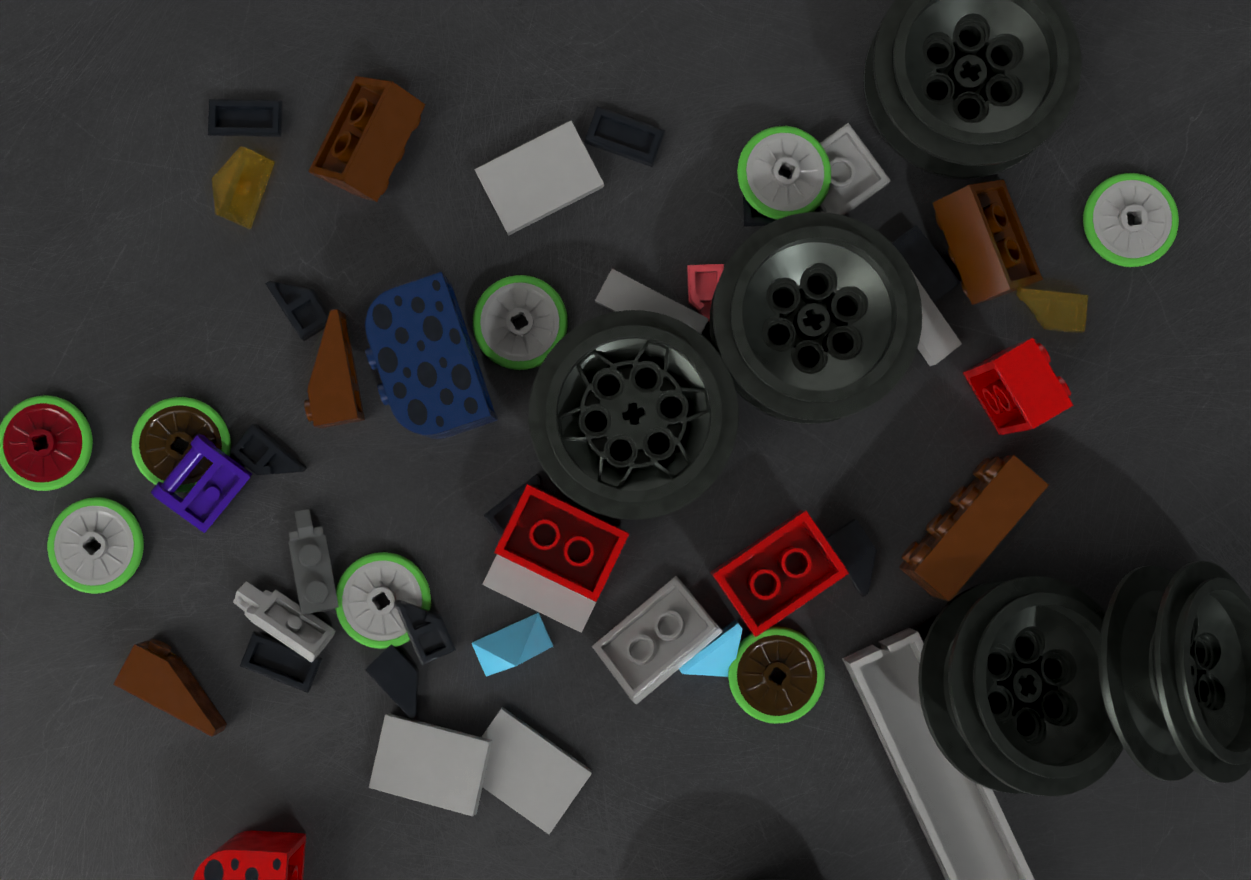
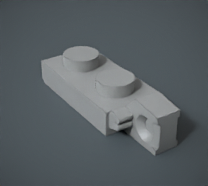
(284, 620)

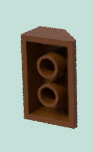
(367, 137)
(986, 241)

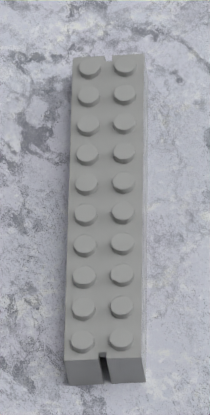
(954, 813)

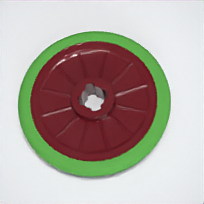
(65, 432)

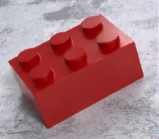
(1019, 387)
(561, 542)
(779, 572)

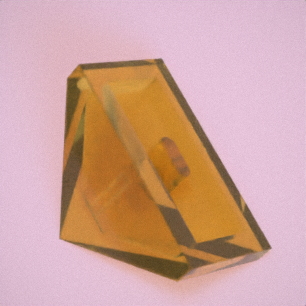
(240, 186)

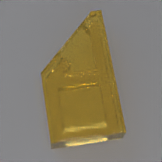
(1057, 309)

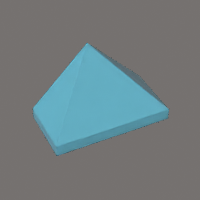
(512, 645)
(717, 655)

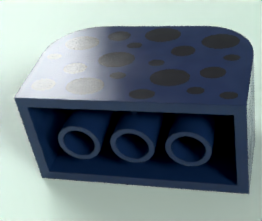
(427, 359)

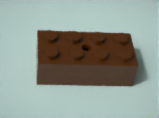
(972, 525)

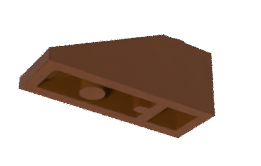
(334, 382)
(168, 684)

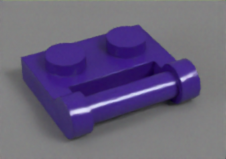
(211, 492)

